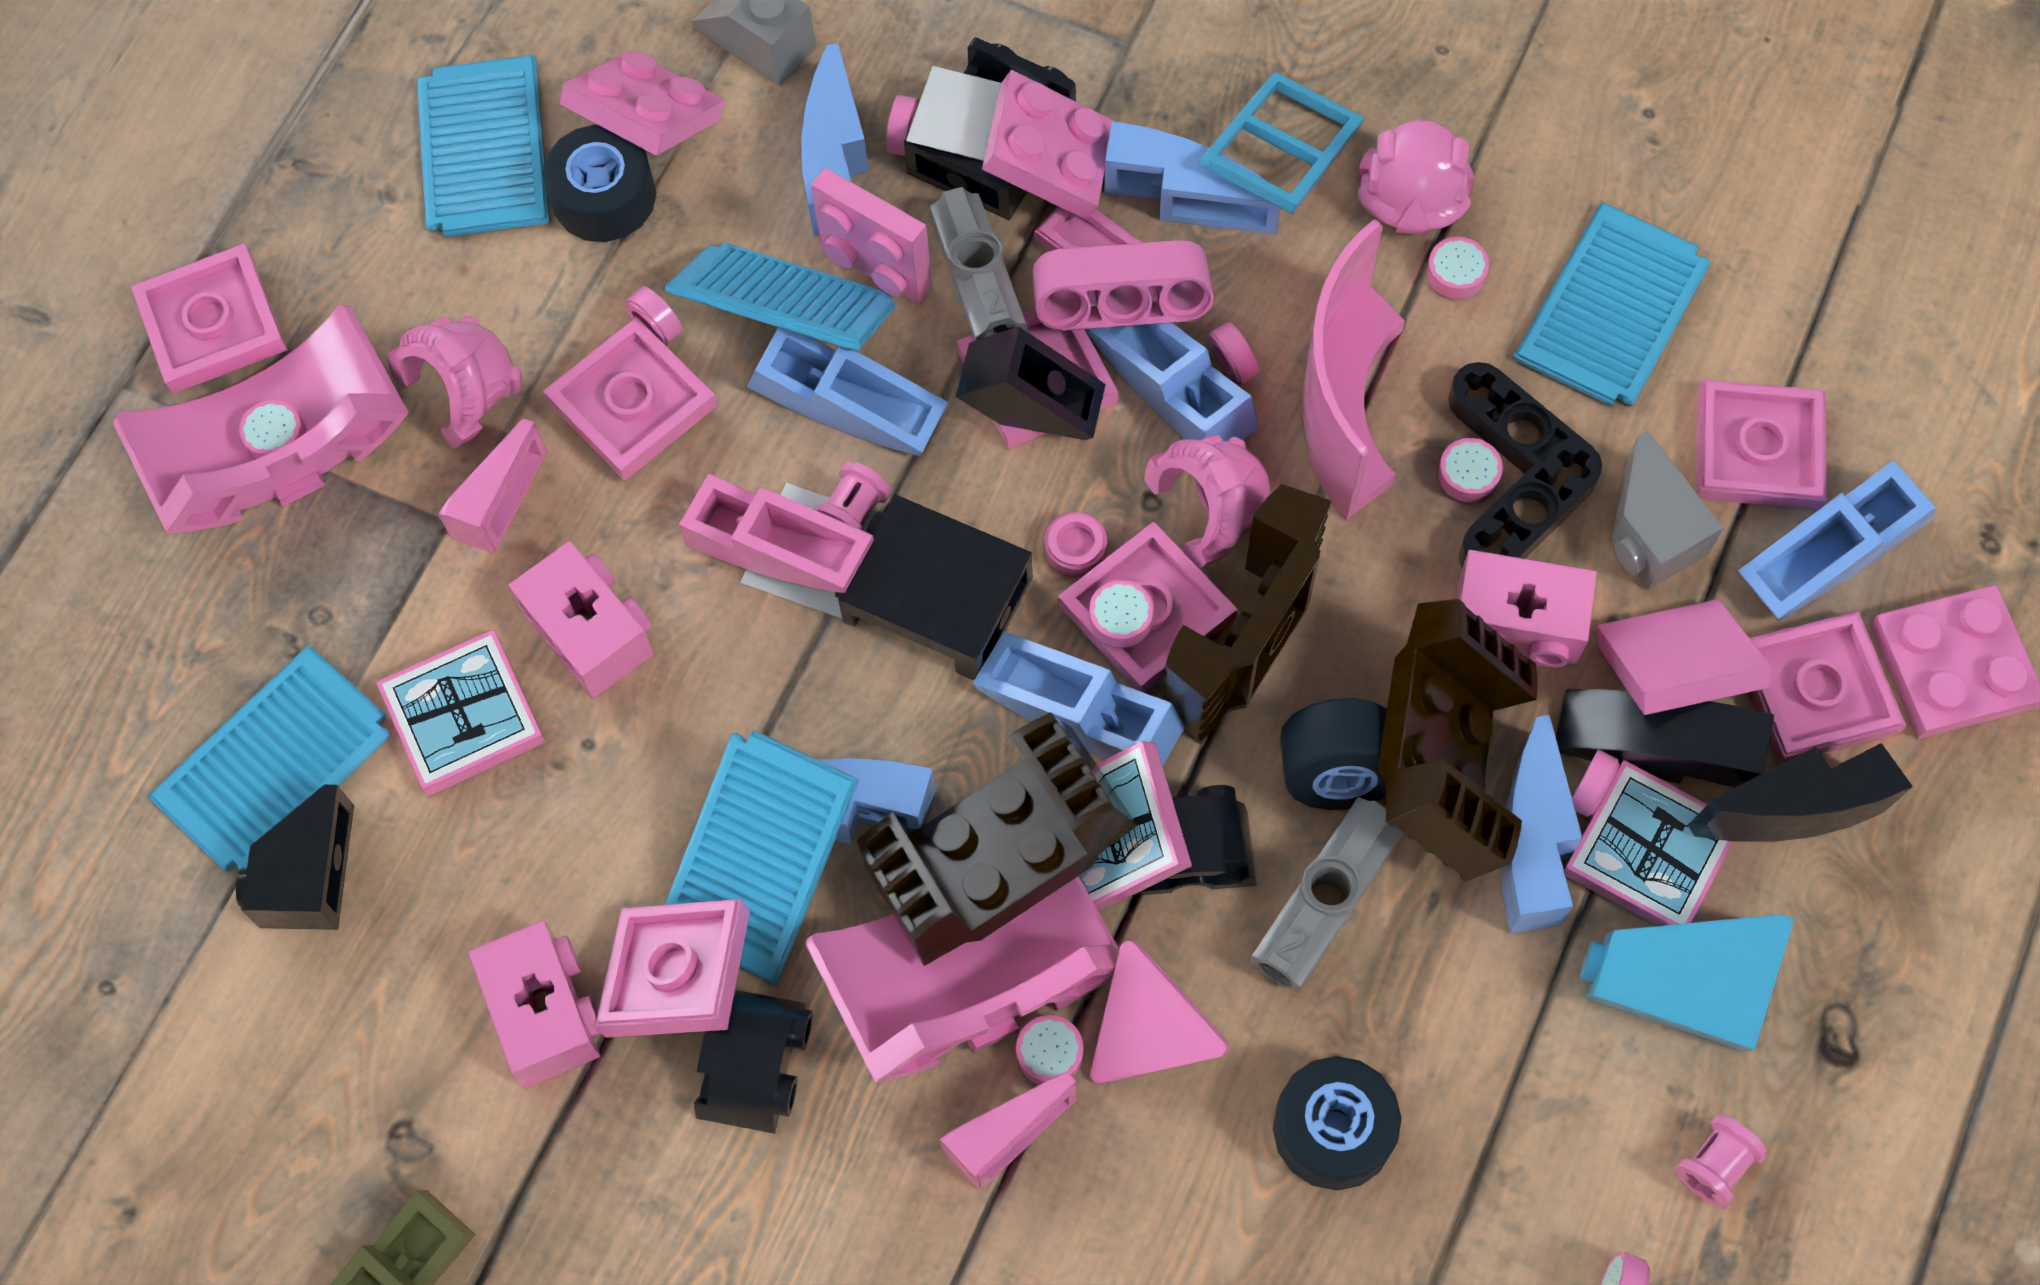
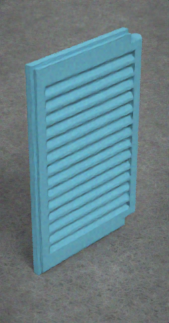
(482, 147)
(784, 295)
(1613, 307)
(271, 757)
(765, 842)

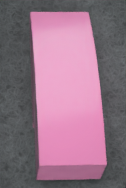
(773, 536)

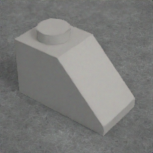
(761, 33)
(1659, 517)

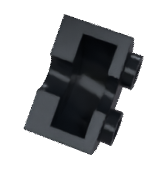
(1216, 841)
(749, 1062)

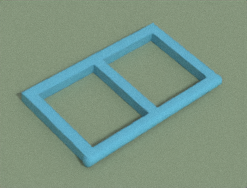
(1319, 160)

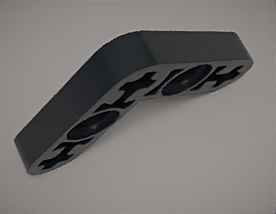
(1538, 461)

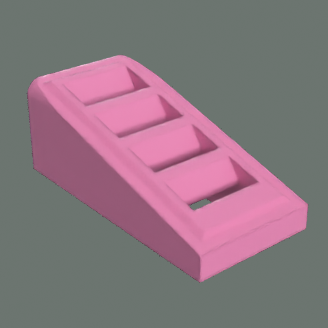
(492, 494)
(998, 1136)

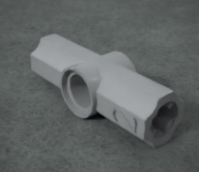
(976, 264)
(1308, 926)

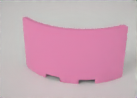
(1346, 340)
(194, 453)
(916, 1013)

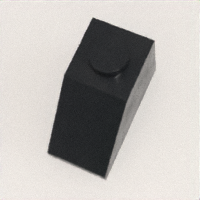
(1030, 386)
(300, 866)

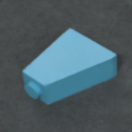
(1692, 976)

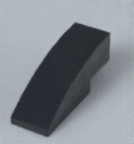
(1695, 740)
(1804, 798)

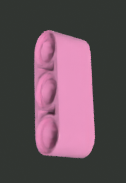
(1122, 285)

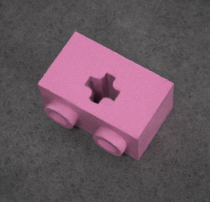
(1553, 597)
(593, 650)
(510, 976)

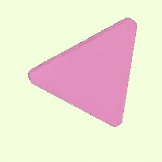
(1149, 1022)

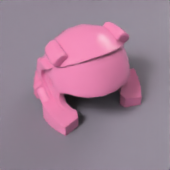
(1416, 178)
(469, 362)
(1228, 484)

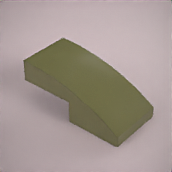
(412, 1248)

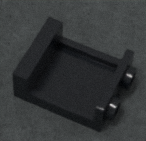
(953, 170)
(937, 583)

